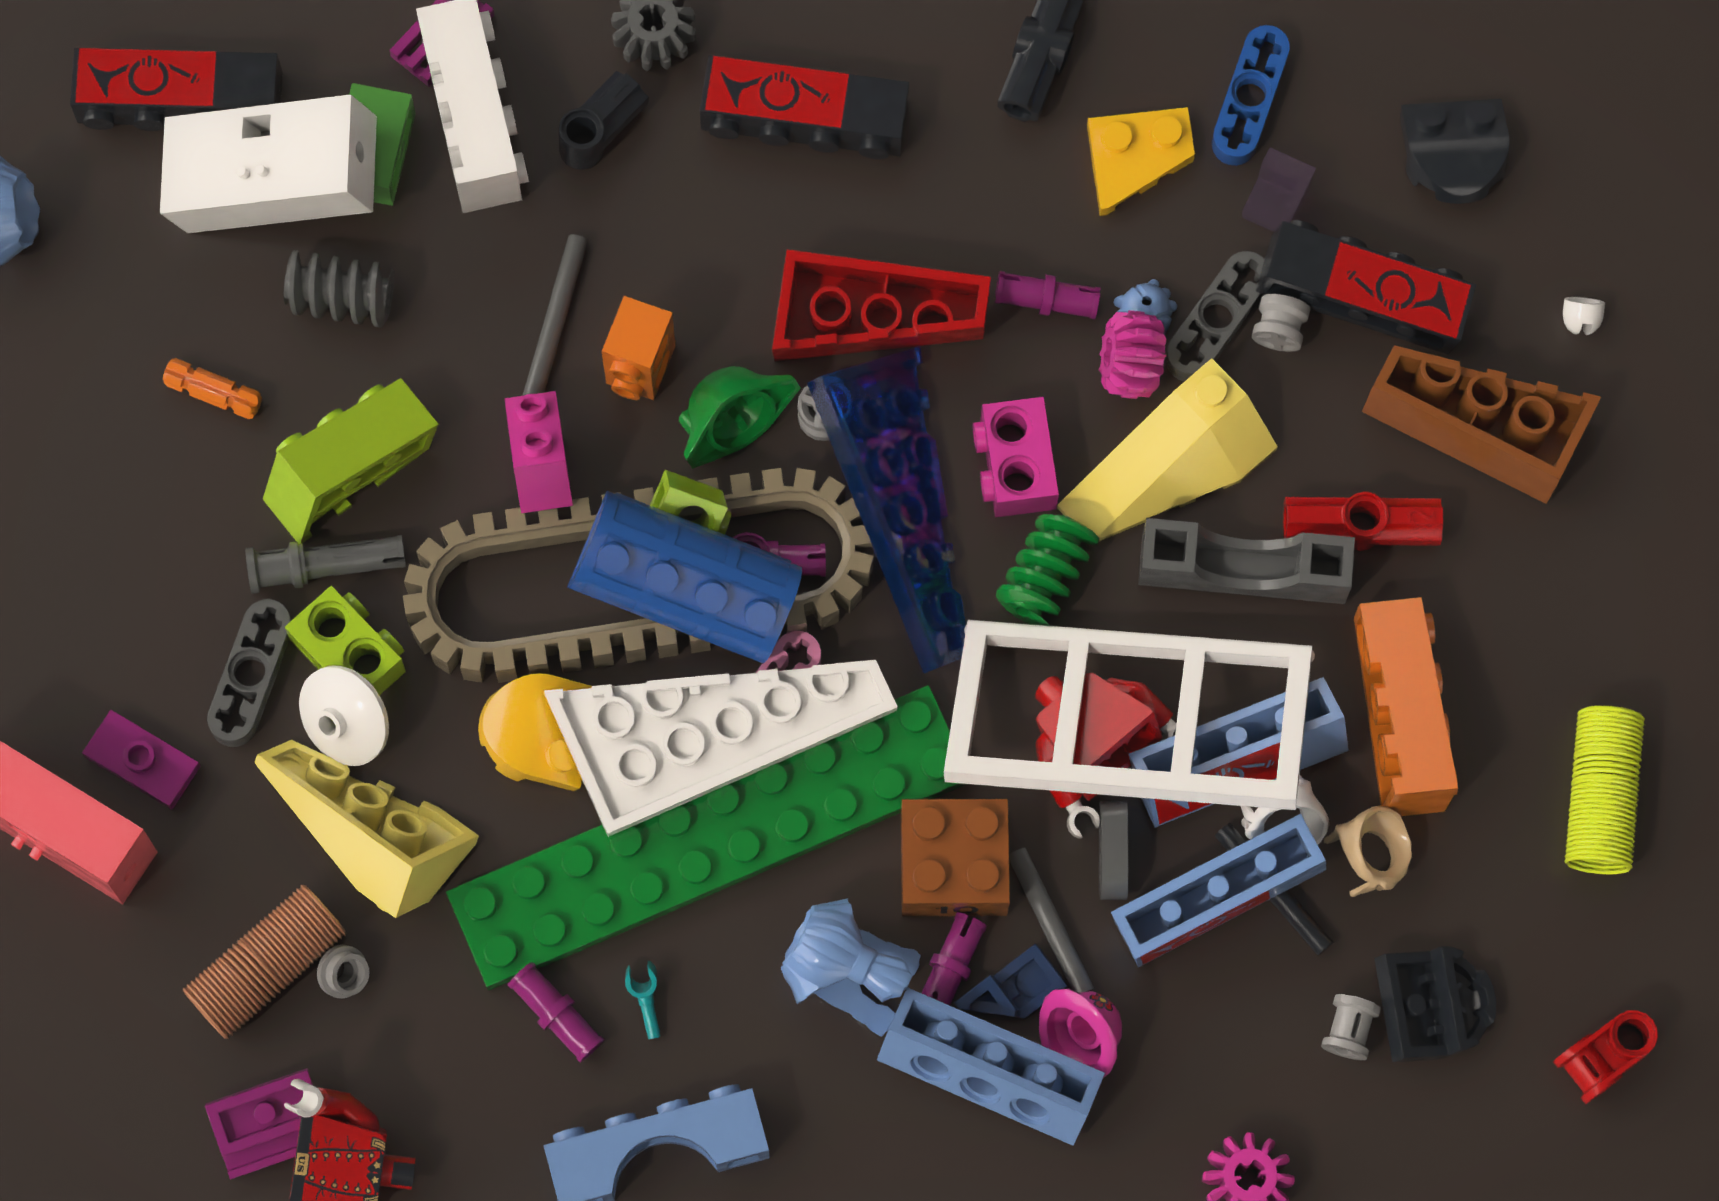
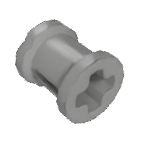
(1350, 1027)

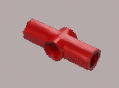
(1396, 519)

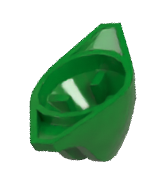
(732, 411)

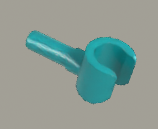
(645, 998)

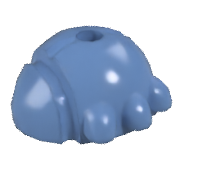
(1159, 298)

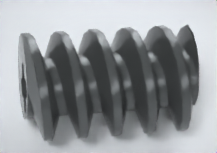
(338, 290)

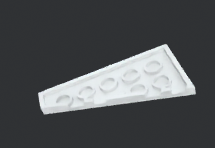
(687, 736)

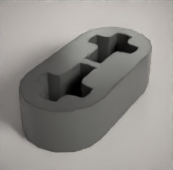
(1113, 850)

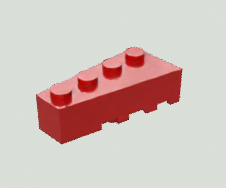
(869, 305)

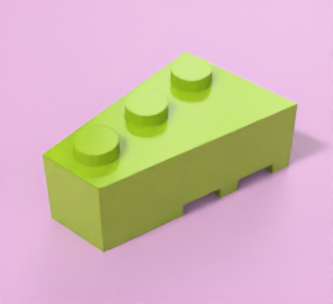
(347, 454)

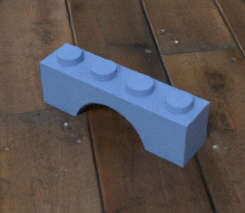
(721, 1129)

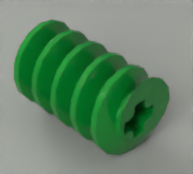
(1043, 567)

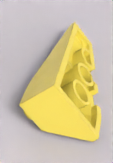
(1187, 447)
(378, 841)

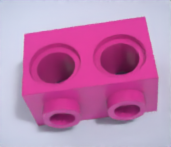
(538, 452)
(1027, 456)

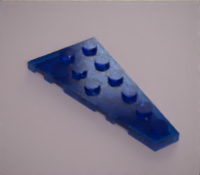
(897, 487)

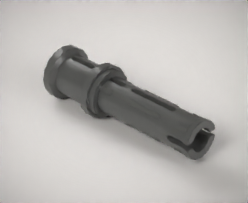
(298, 564)

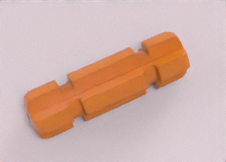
(212, 388)

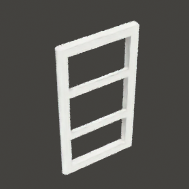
(1173, 785)

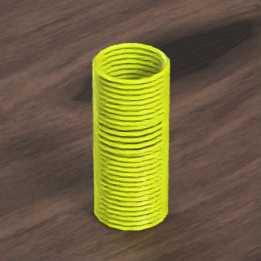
(1604, 803)

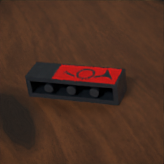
(157, 84)
(804, 107)
(1367, 286)

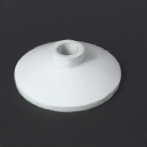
(344, 715)

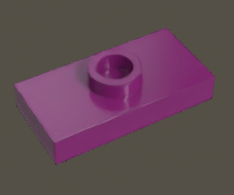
(141, 759)

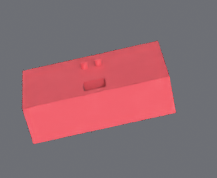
(70, 827)

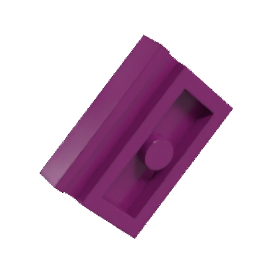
(255, 1125)

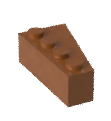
(1483, 418)

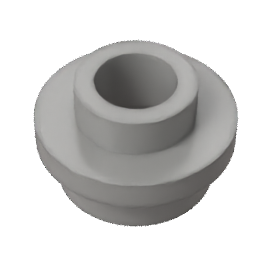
(354, 975)

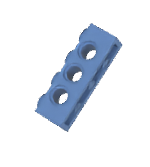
(990, 1066)

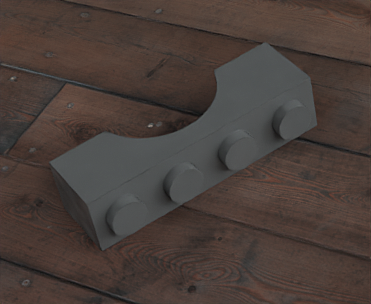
(1288, 568)

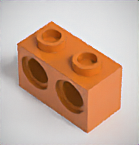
(638, 349)

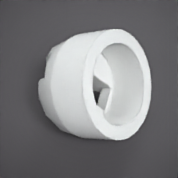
(1583, 311)

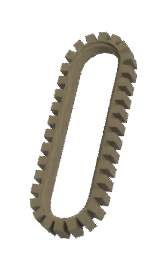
(437, 562)

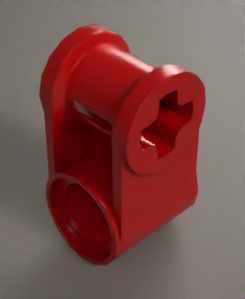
(1601, 1060)

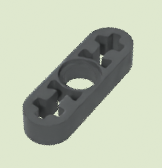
(1186, 337)
(222, 702)

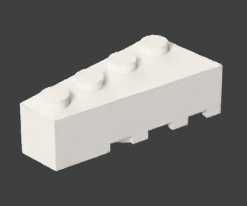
(470, 104)

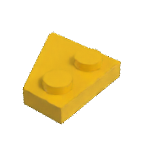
(1136, 151)

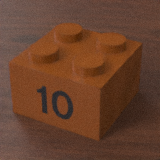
(955, 857)

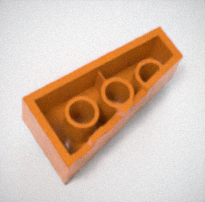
(1405, 706)

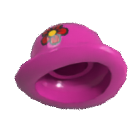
(1081, 1027)

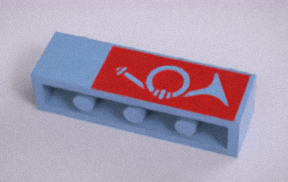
(1247, 746)
(1219, 890)

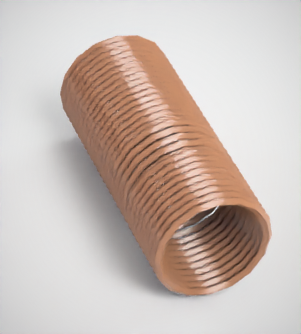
(276, 949)

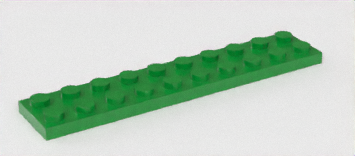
(614, 883)

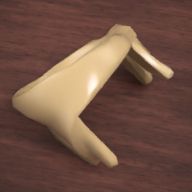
(1392, 830)

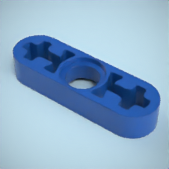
(1248, 59)

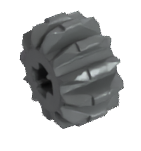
(653, 44)

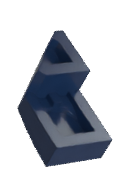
(1017, 988)

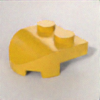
(524, 733)

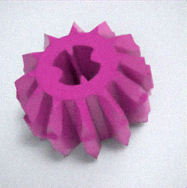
(1132, 354)
(1240, 1161)

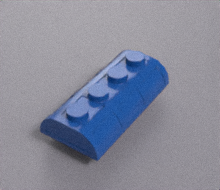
(686, 577)

